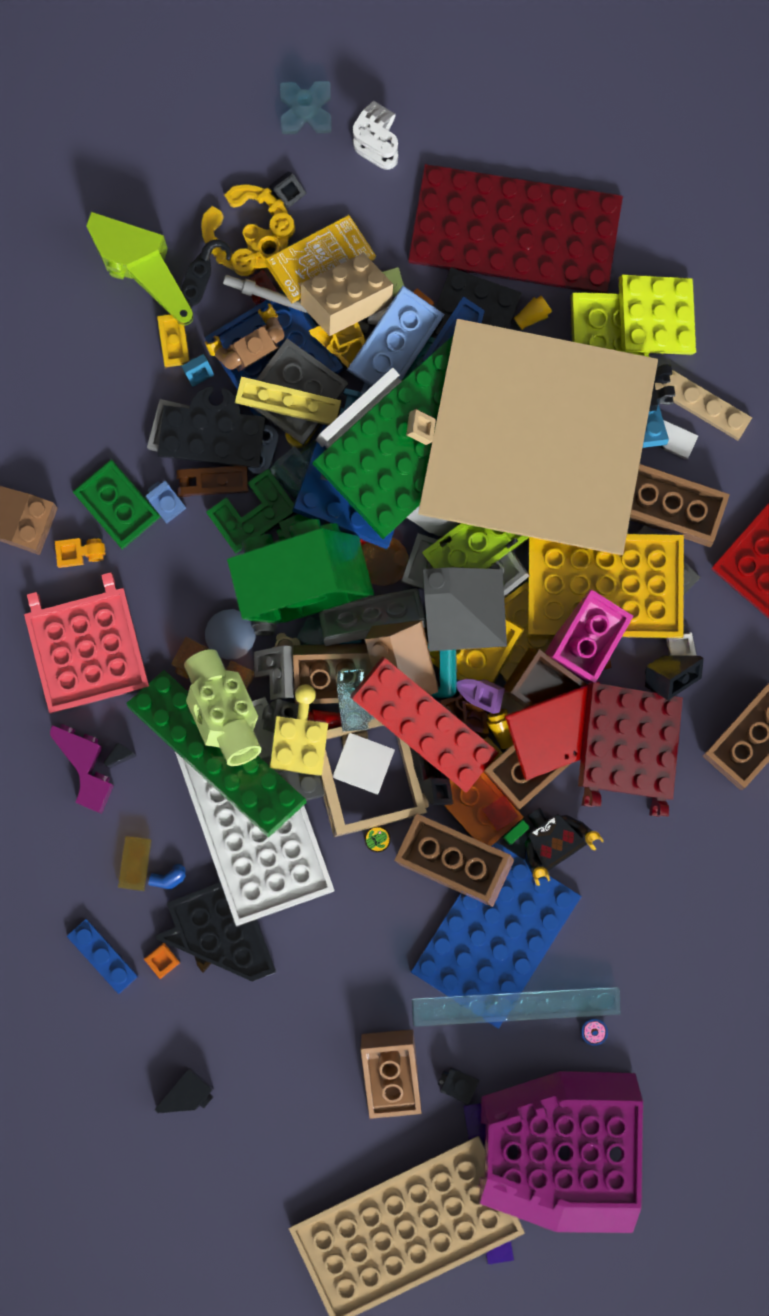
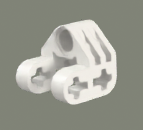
(373, 132)

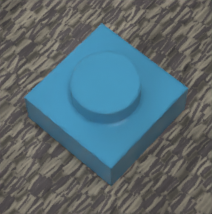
(197, 370)

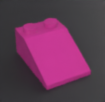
(589, 636)

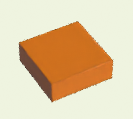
(162, 960)

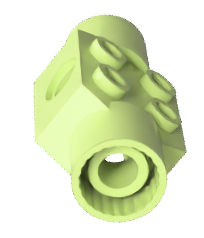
(222, 708)

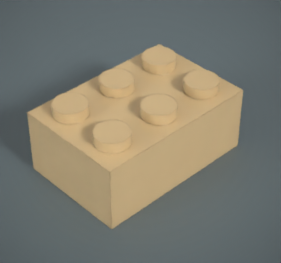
(346, 294)

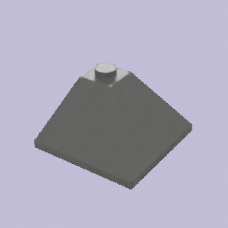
(464, 608)

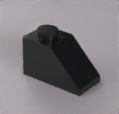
(673, 674)
(187, 1094)

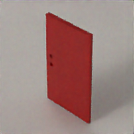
(549, 732)

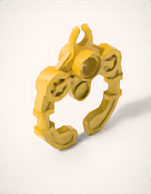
(246, 261)

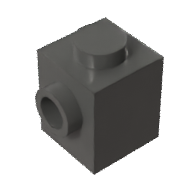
(278, 708)

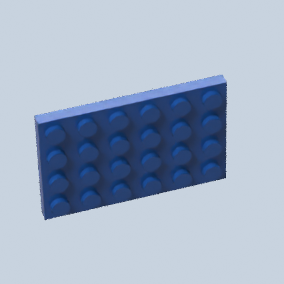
(497, 946)

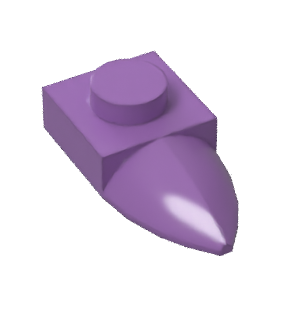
(482, 694)

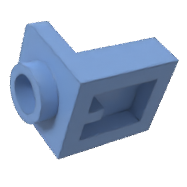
(165, 501)

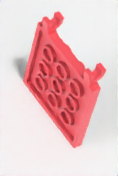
(86, 648)

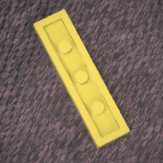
(287, 401)

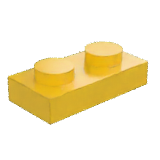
(173, 341)

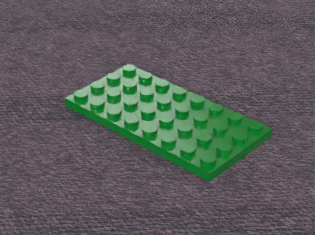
(376, 461)

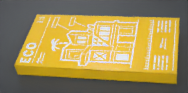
(316, 255)

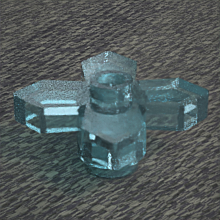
(313, 114)

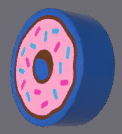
(594, 1032)

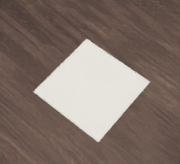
(363, 763)

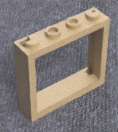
(332, 802)

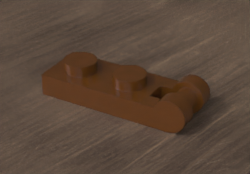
(212, 481)

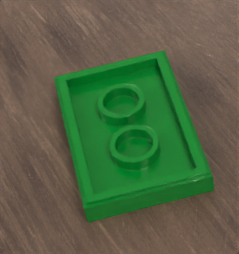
(116, 504)

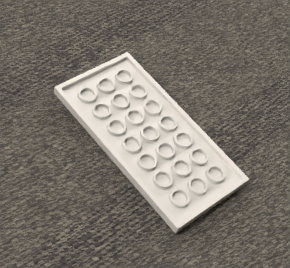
(254, 870)

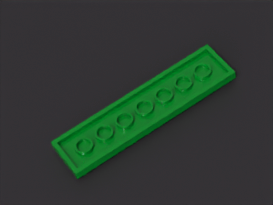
(250, 787)

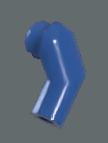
(170, 879)

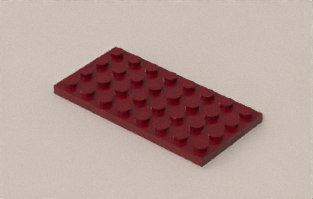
(515, 229)

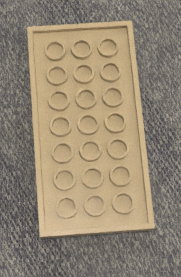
(402, 1232)

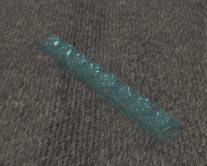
(516, 1006)

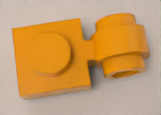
(71, 551)

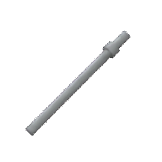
(248, 288)

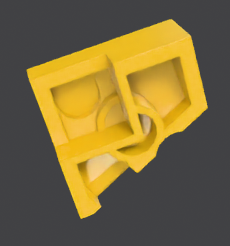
(342, 344)

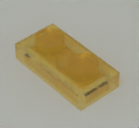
(135, 863)

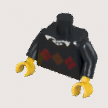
(554, 841)

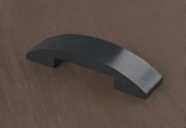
(433, 786)

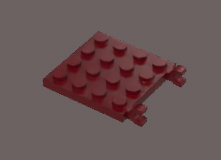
(629, 745)

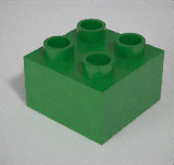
(299, 573)

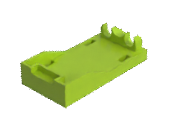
(471, 547)

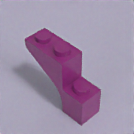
(83, 755)

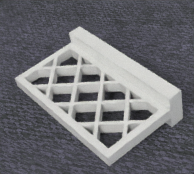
(359, 408)

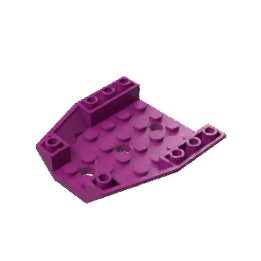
(590, 1117)

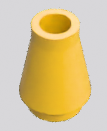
(533, 312)
(500, 728)

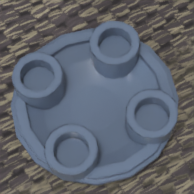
(229, 634)

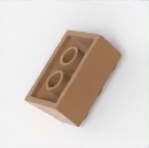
(406, 648)

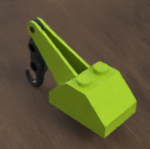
(141, 256)

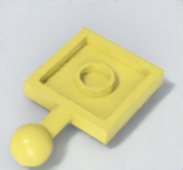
(298, 742)

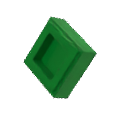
(516, 832)

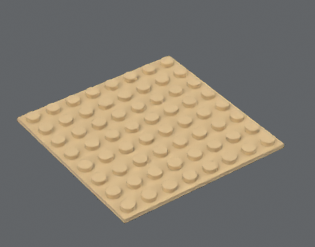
(539, 437)

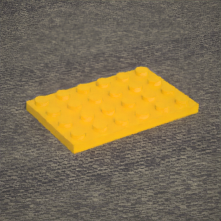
(641, 581)

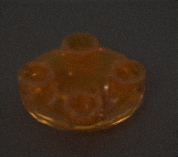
(385, 565)

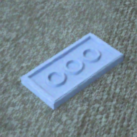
(396, 338)

